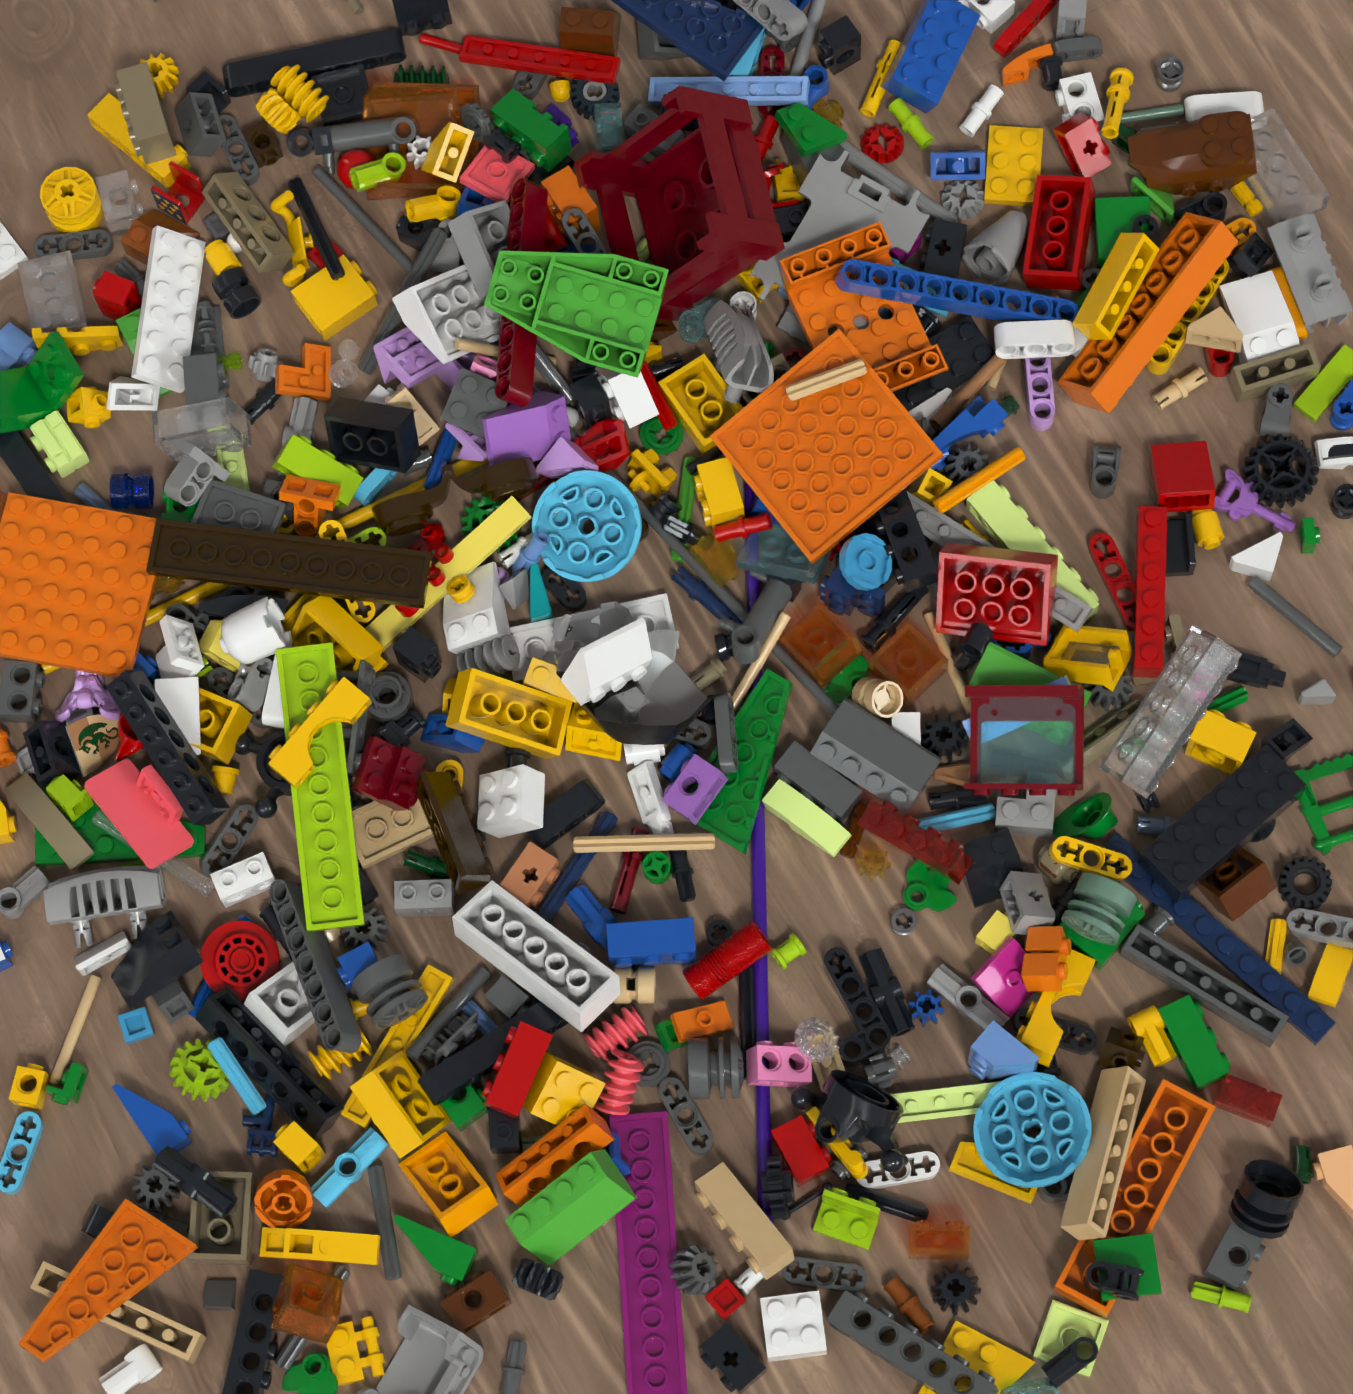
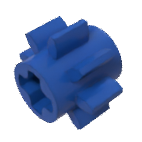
(934, 1009)

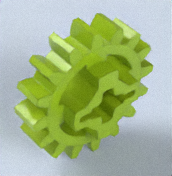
(188, 1073)

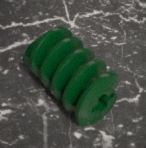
(421, 77)

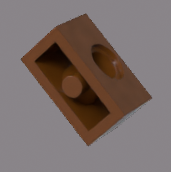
(492, 1302)

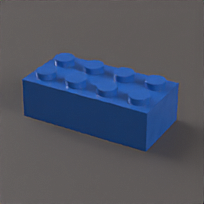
(930, 52)

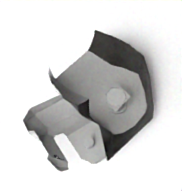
(649, 708)

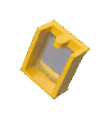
(1090, 655)

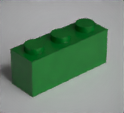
(1194, 1043)

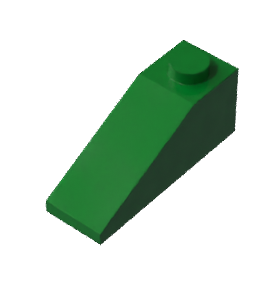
(446, 1255)

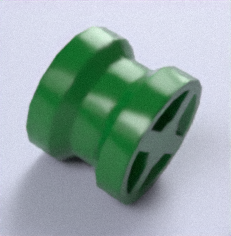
(655, 861)

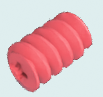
(616, 1033)
(621, 1084)

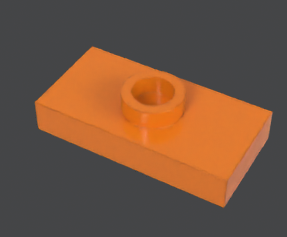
(702, 1021)

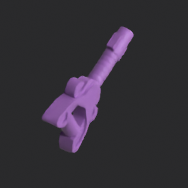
(1247, 503)

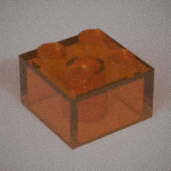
(821, 645)
(909, 662)

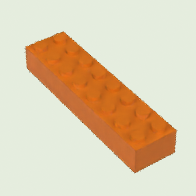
(1171, 285)
(1148, 1178)

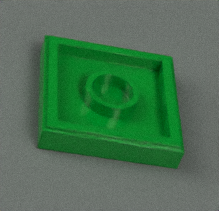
(1130, 1251)

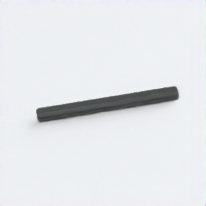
(415, 276)

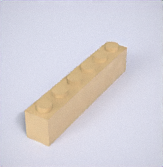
(1100, 1172)
(133, 1320)

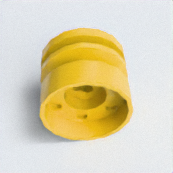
(71, 200)

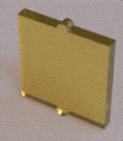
(716, 558)

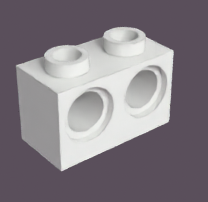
(1086, 103)
(243, 879)

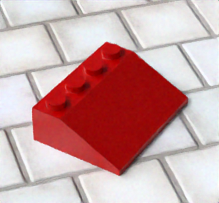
(997, 588)

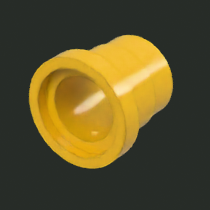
(225, 778)

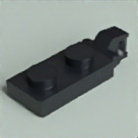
(1256, 672)

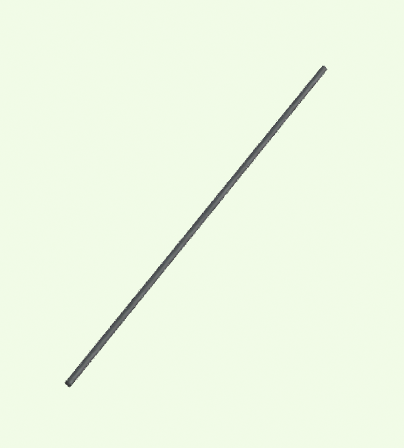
(671, 540)

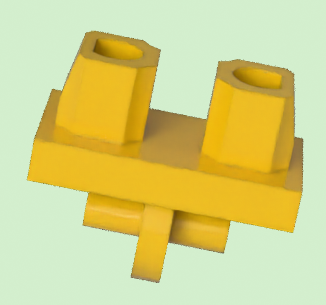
(646, 475)

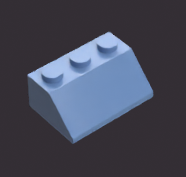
(999, 1055)

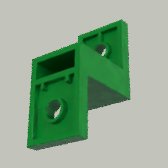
(40, 387)

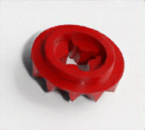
(876, 152)

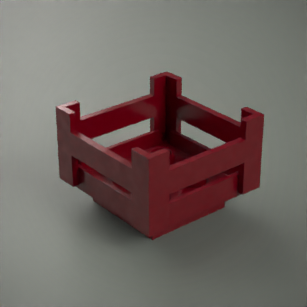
(698, 201)

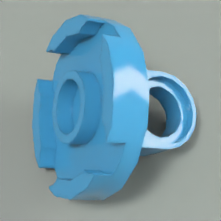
(865, 562)

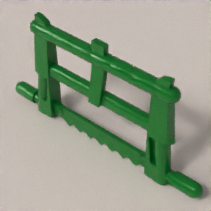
(1314, 812)

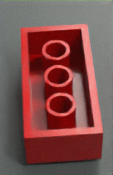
(1059, 232)

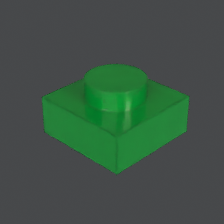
(1308, 535)
(667, 1036)

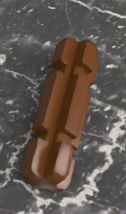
(850, 848)

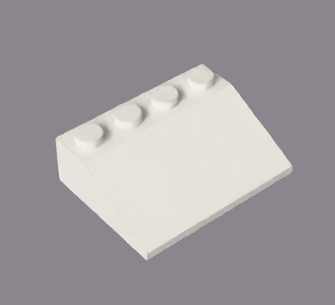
(448, 310)

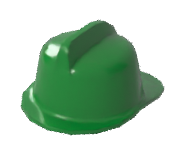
(1088, 818)

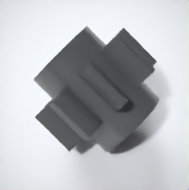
(880, 1071)

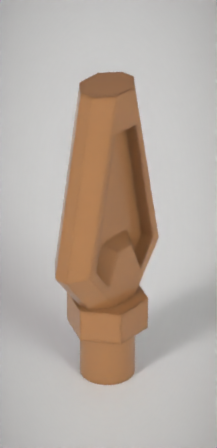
(954, 773)

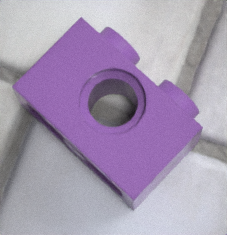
(694, 804)

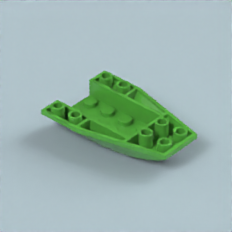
(582, 303)

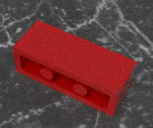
(516, 1069)

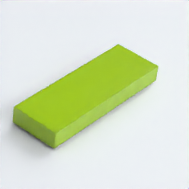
(1326, 385)

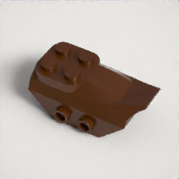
(1195, 154)

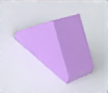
(564, 459)

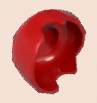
(352, 159)

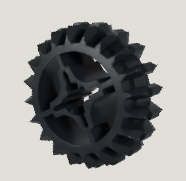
(1297, 485)

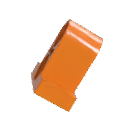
(310, 502)

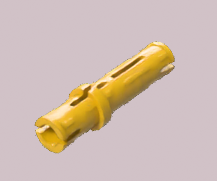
(876, 92)

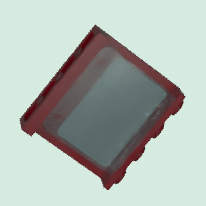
(1026, 739)

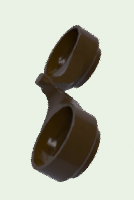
(498, 482)

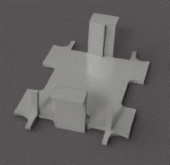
(837, 209)

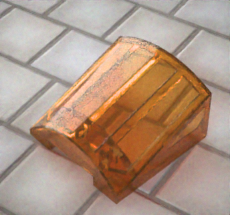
(433, 108)

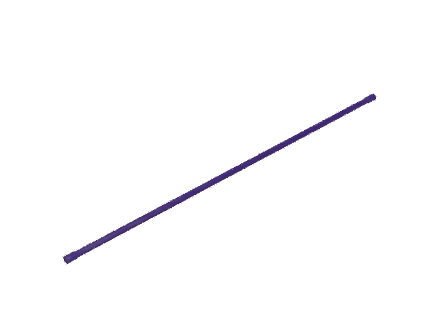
(759, 916)

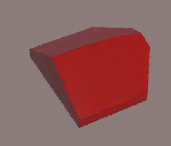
(605, 444)

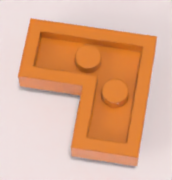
(311, 379)

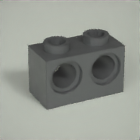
(13, 692)

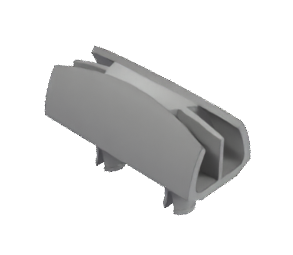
(1309, 271)
(738, 350)
(105, 894)

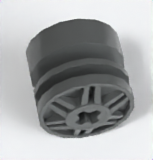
(389, 991)
(714, 1068)

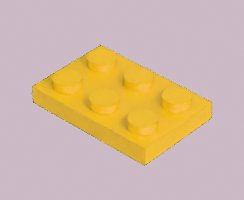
(1012, 165)

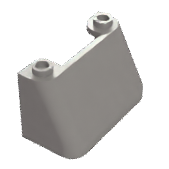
(430, 1358)

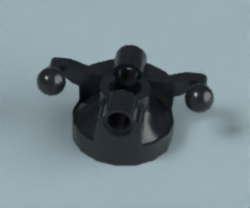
(857, 1112)

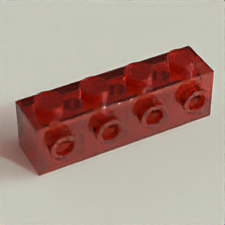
(916, 842)

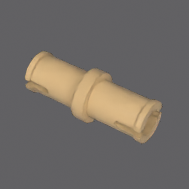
(1179, 388)

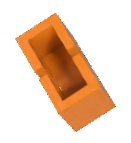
(1046, 964)

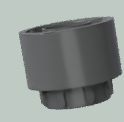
(392, 684)

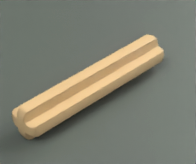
(826, 379)

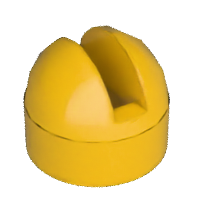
(560, 90)

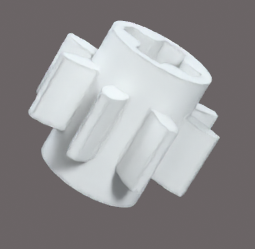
(418, 147)

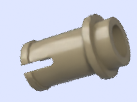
(709, 674)

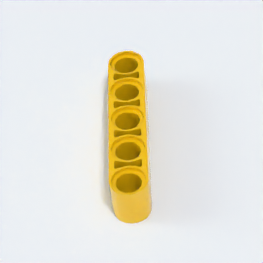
(1171, 348)

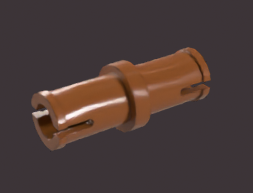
(909, 1305)

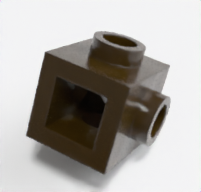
(1122, 1049)

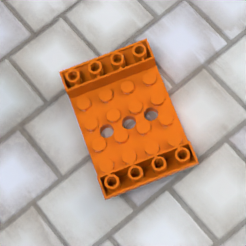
(892, 346)

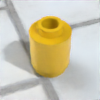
(221, 257)
(1207, 528)

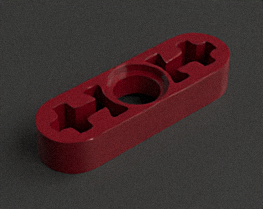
(765, 71)

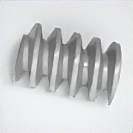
(492, 657)

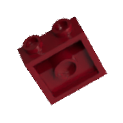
(389, 774)

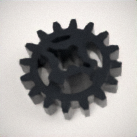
(777, 1187)

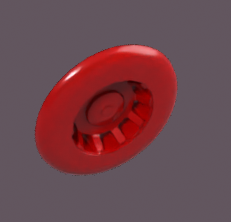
(240, 959)

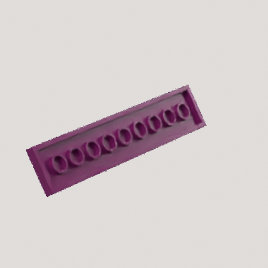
(644, 1251)

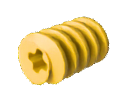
(299, 92)
(328, 1059)

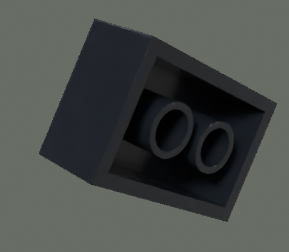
(372, 434)

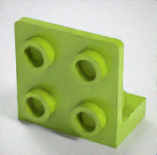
(847, 1218)

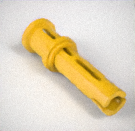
(1117, 94)

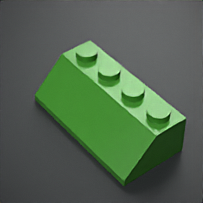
(1006, 668)
(571, 1207)

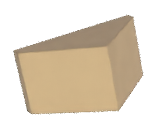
(1215, 331)

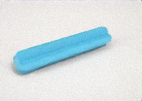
(959, 817)
(236, 1076)

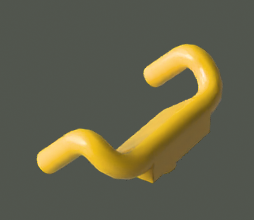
(296, 240)

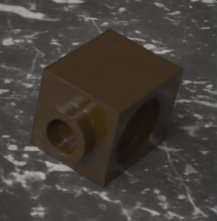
(260, 134)

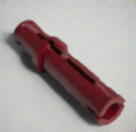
(627, 876)

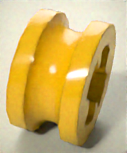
(461, 589)

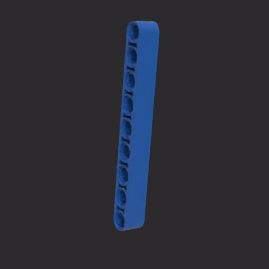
(944, 296)

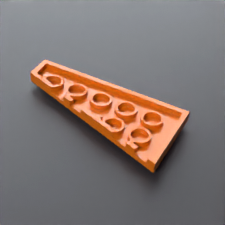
(116, 1266)

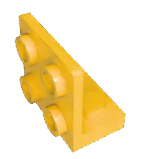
(588, 738)

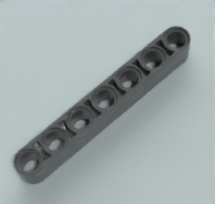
(315, 970)

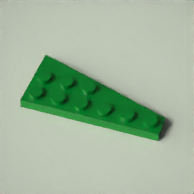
(757, 731)
(104, 845)

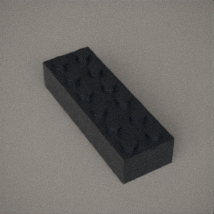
(1221, 823)

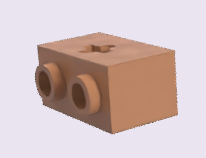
(530, 862)

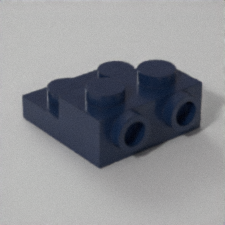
(842, 597)

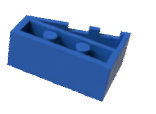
(651, 942)

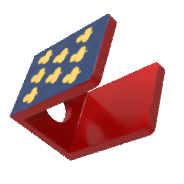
(185, 184)

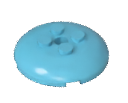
(565, 509)
(1025, 1103)

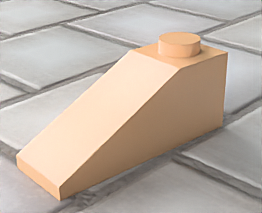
(1336, 1175)

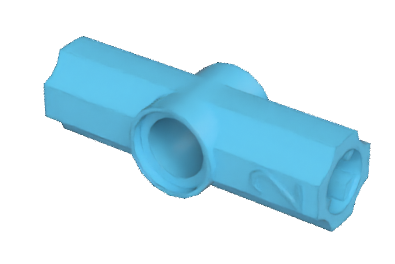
(363, 1153)

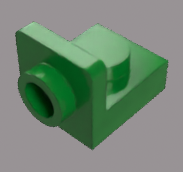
(73, 1083)

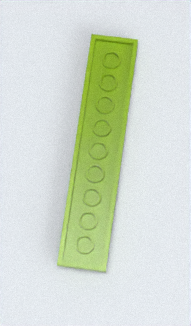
(323, 800)

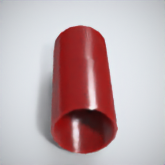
(730, 956)

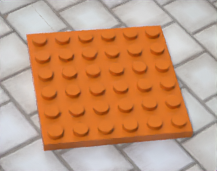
(829, 455)
(73, 584)

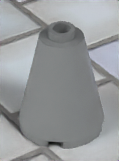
(997, 248)

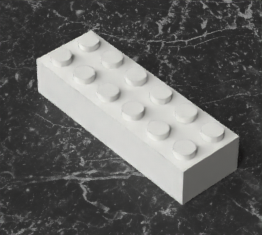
(536, 955)

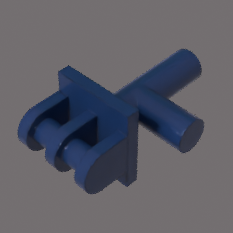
(261, 1140)

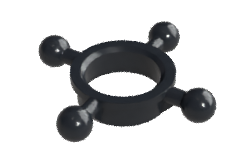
(266, 805)

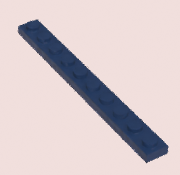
(1227, 949)

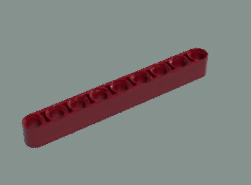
(516, 343)

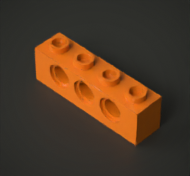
(554, 1155)

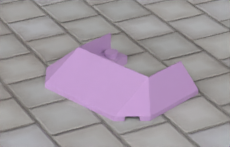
(412, 362)

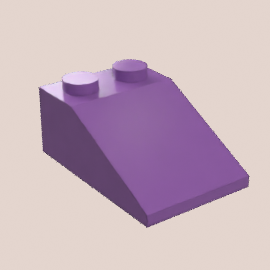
(526, 430)

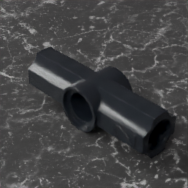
(886, 992)
(195, 1181)

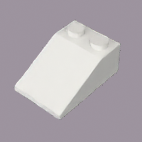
(1260, 315)
(479, 618)
(282, 1005)

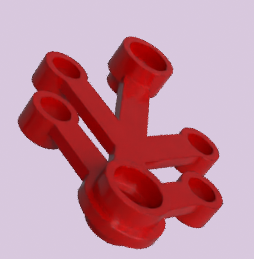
(431, 538)

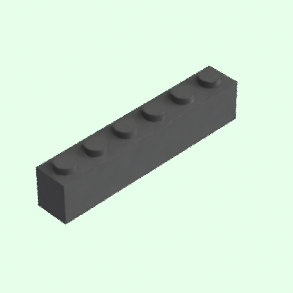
(1204, 985)

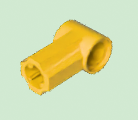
(438, 206)
(1150, 1026)

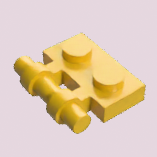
(345, 1352)

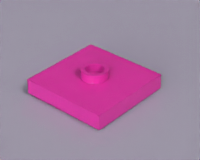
(1002, 979)

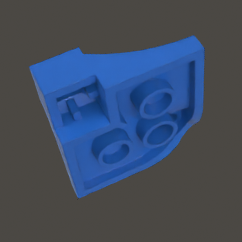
(976, 419)

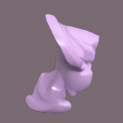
(88, 694)

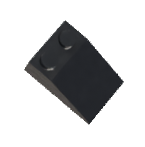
(421, 15)
(155, 960)

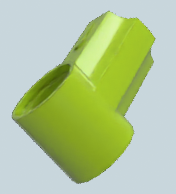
(369, 174)

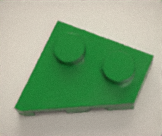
(808, 129)

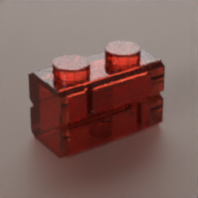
(1248, 1100)

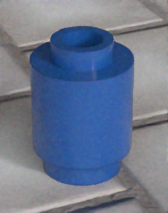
(675, 759)

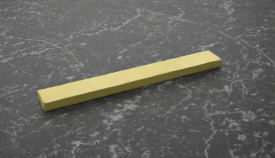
(466, 558)

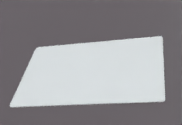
(182, 702)

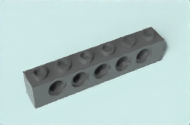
(852, 1306)

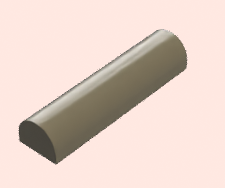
(1104, 735)

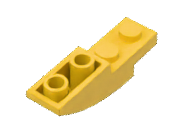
(320, 1245)

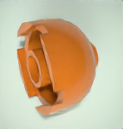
(283, 1199)

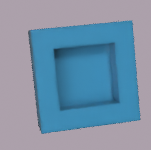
(136, 1025)

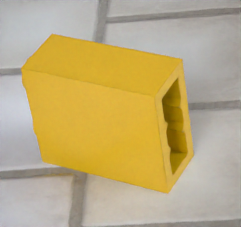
(335, 303)

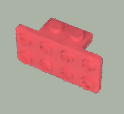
(141, 811)

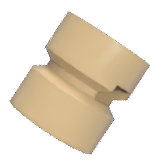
(878, 696)
(644, 985)

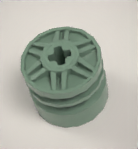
(1099, 907)

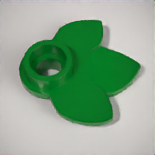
(843, 683)
(931, 887)
(306, 1381)

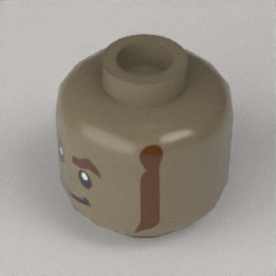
(1054, 871)

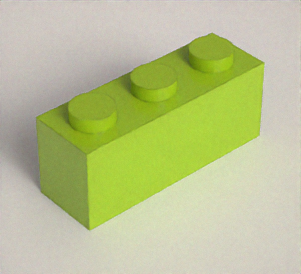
(304, 460)

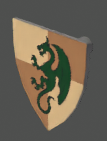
(93, 741)

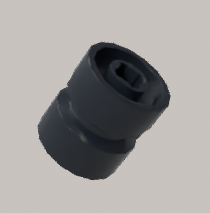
(239, 296)

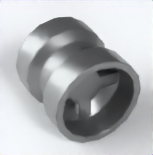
(1170, 67)

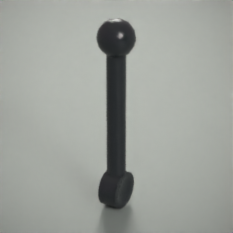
(826, 1185)

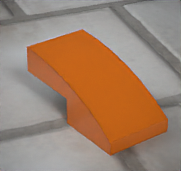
(1019, 68)

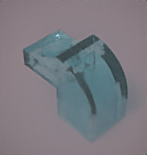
(608, 126)

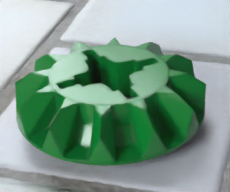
(667, 445)

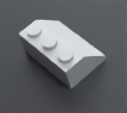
(609, 663)

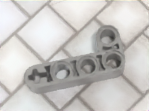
(777, 16)

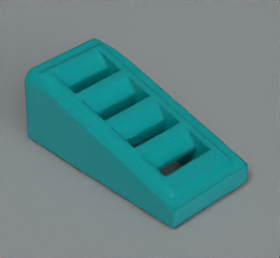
(539, 602)

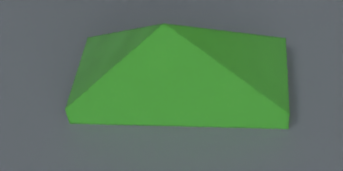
(1160, 202)

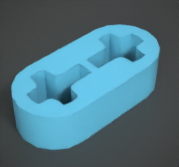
(374, 485)

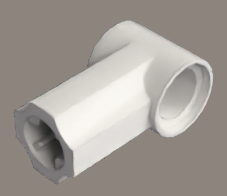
(136, 1368)

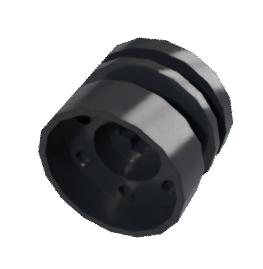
(1266, 1199)

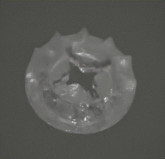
(819, 1051)

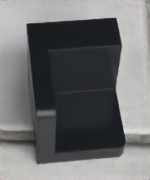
(209, 85)

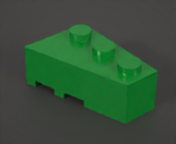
(535, 132)

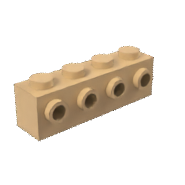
(744, 1221)

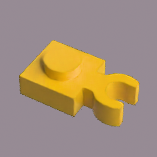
(786, 184)

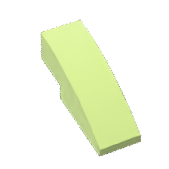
(806, 818)

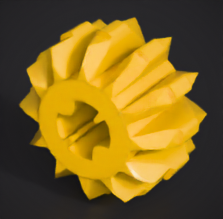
(167, 73)
(277, 111)

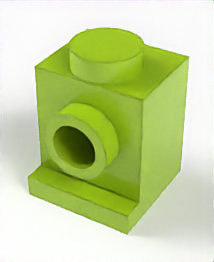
(69, 797)

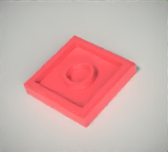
(493, 177)

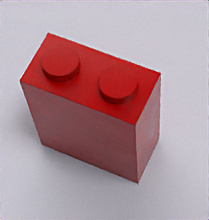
(1182, 476)

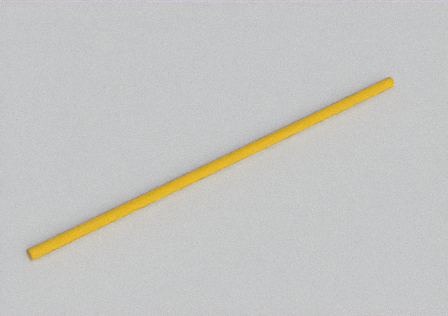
(347, 522)

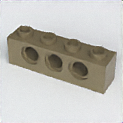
(248, 222)

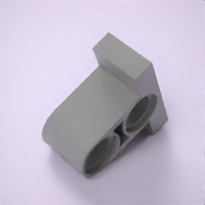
(192, 474)

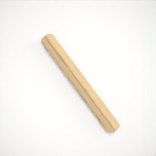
(655, 842)

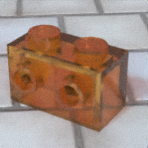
(939, 1241)

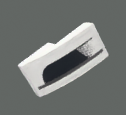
(1334, 452)

